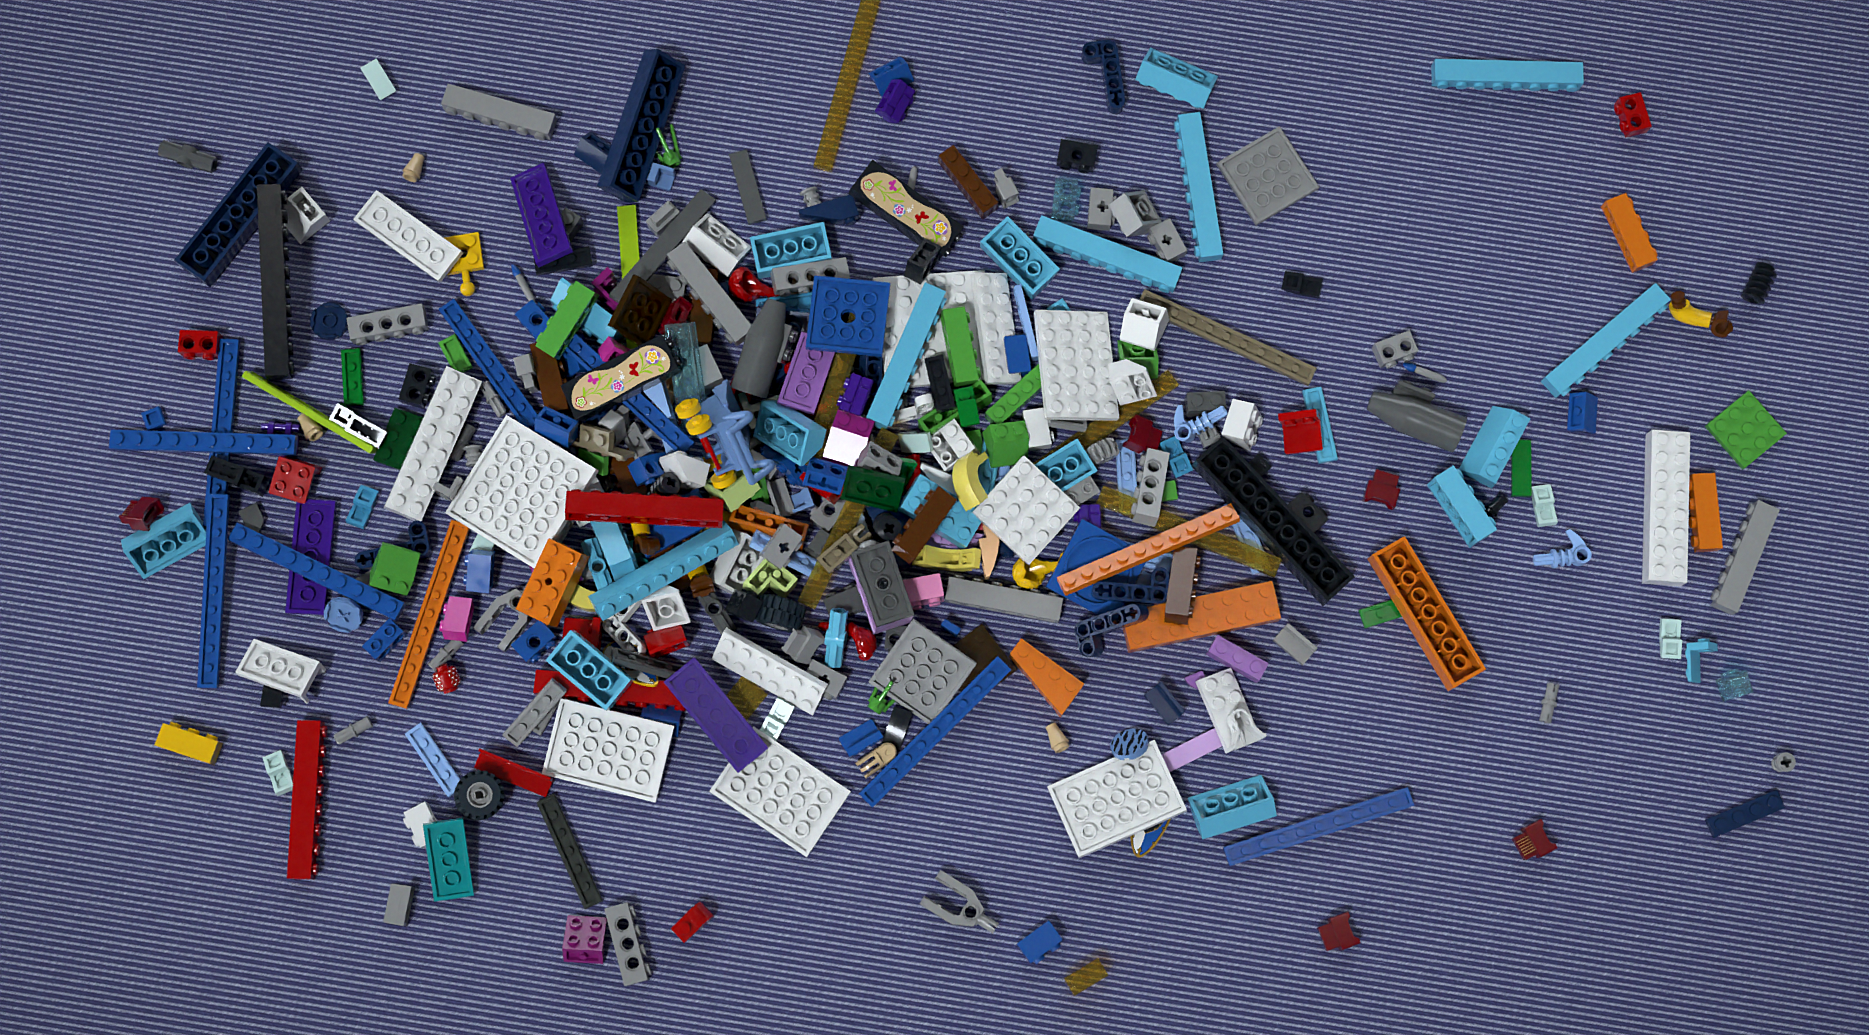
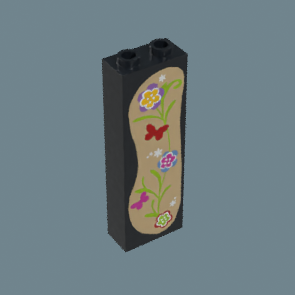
(905, 208)
(622, 378)

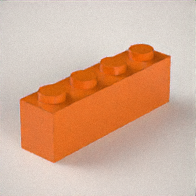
(1629, 232)
(1704, 513)
(749, 519)

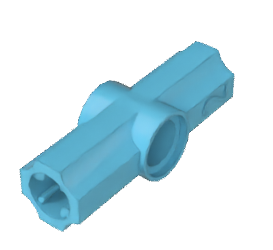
(592, 548)
(836, 637)

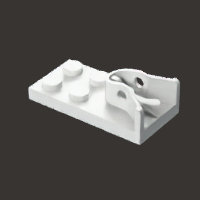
(279, 668)
(1228, 710)

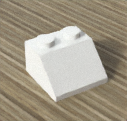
(665, 608)

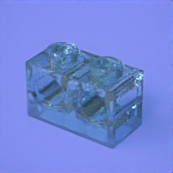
(1061, 199)
(1734, 684)

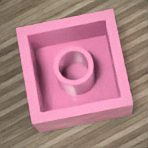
(924, 591)

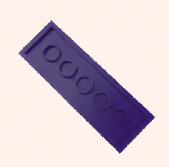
(541, 215)
(313, 538)
(716, 715)

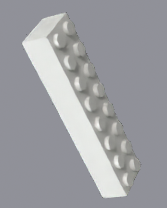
(432, 444)
(1666, 508)

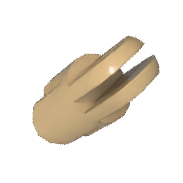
(883, 755)

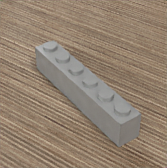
(499, 112)
(709, 292)
(1744, 558)
(1003, 599)

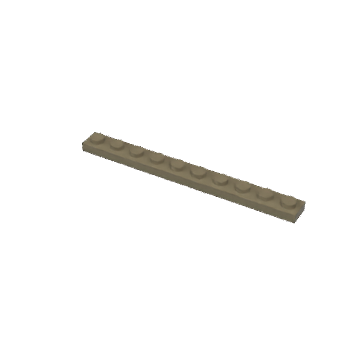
(1233, 340)

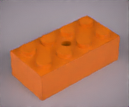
(552, 582)

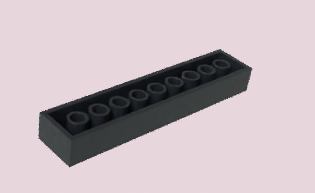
(274, 279)
(1273, 521)

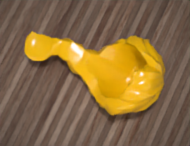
(1032, 575)

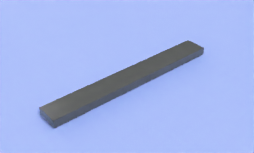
(667, 241)

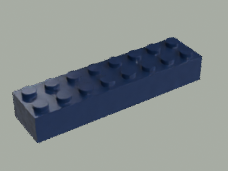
(636, 133)
(235, 216)

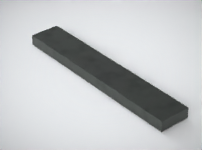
(569, 851)

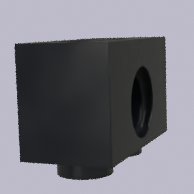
(1085, 151)
(1305, 501)

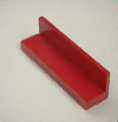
(514, 773)

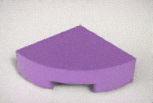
(1190, 680)

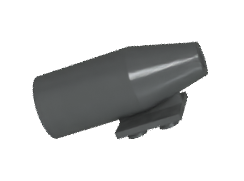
(765, 345)
(1412, 414)

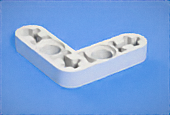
(922, 405)
(619, 621)

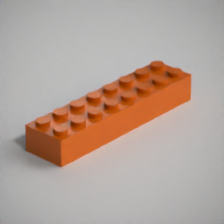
(1426, 613)
(1211, 616)

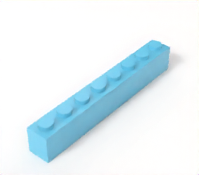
(1507, 74)
(1199, 187)
(1106, 254)
(1605, 340)
(905, 356)
(662, 570)

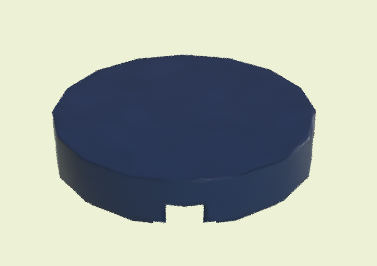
(329, 321)

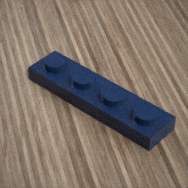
(1744, 813)

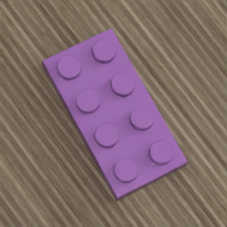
(805, 378)

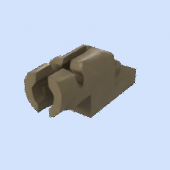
(842, 549)

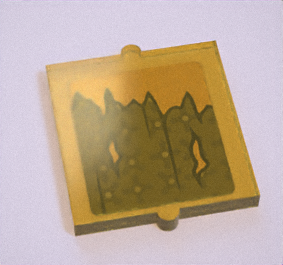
(746, 697)

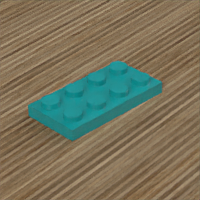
(448, 859)

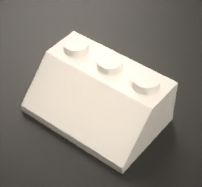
(717, 244)
(735, 564)

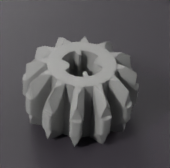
(1103, 451)

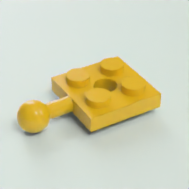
(472, 262)

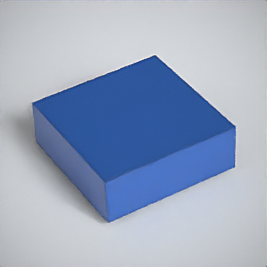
(154, 418)
(950, 627)

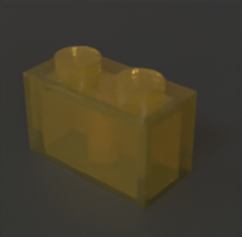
(1085, 976)

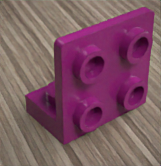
(605, 283)
(584, 939)

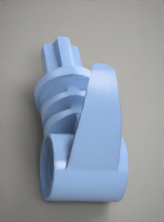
(1194, 427)
(1568, 557)

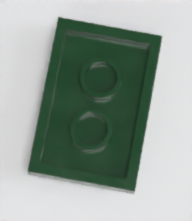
(401, 433)
(872, 488)

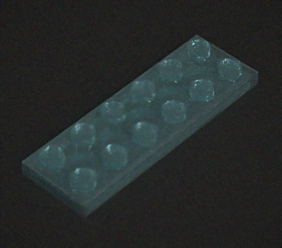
(689, 382)

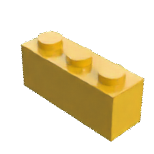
(189, 743)

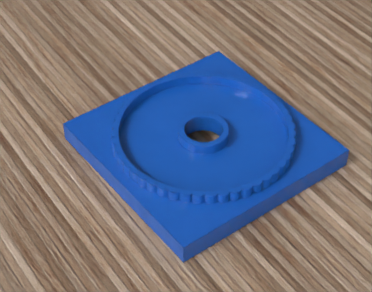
(840, 295)
(1084, 547)

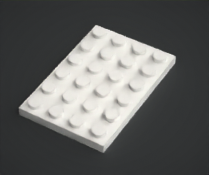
(1074, 365)
(608, 750)
(783, 795)
(1116, 800)

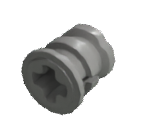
(810, 196)
(472, 454)
(1789, 759)

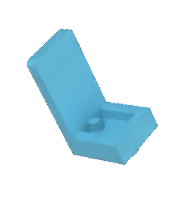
(1693, 658)

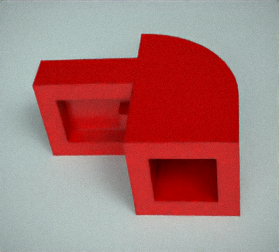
(692, 921)

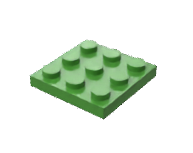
(1745, 430)

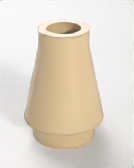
(414, 167)
(310, 428)
(1057, 739)

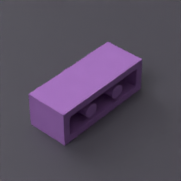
(1237, 659)

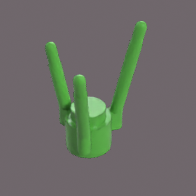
(671, 158)
(877, 703)

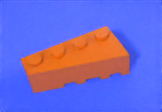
(1046, 676)

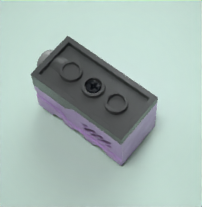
(880, 586)

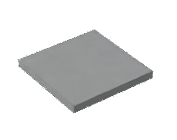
(1267, 176)
(923, 671)

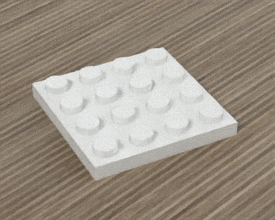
(1025, 510)

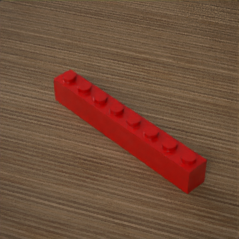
(644, 509)
(637, 694)
(306, 800)

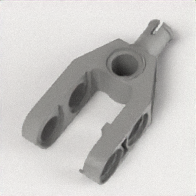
(494, 611)
(961, 920)

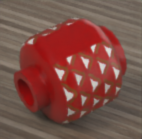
(446, 678)

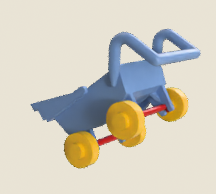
(729, 424)

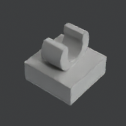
(1209, 437)

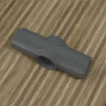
(187, 156)
(721, 618)

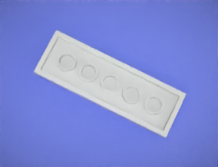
(408, 236)
(993, 324)
(769, 671)

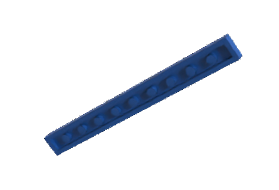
(489, 364)
(637, 404)
(223, 407)
(203, 442)
(316, 572)
(213, 591)
(934, 731)
(1318, 826)

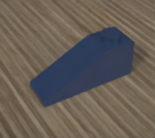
(836, 211)

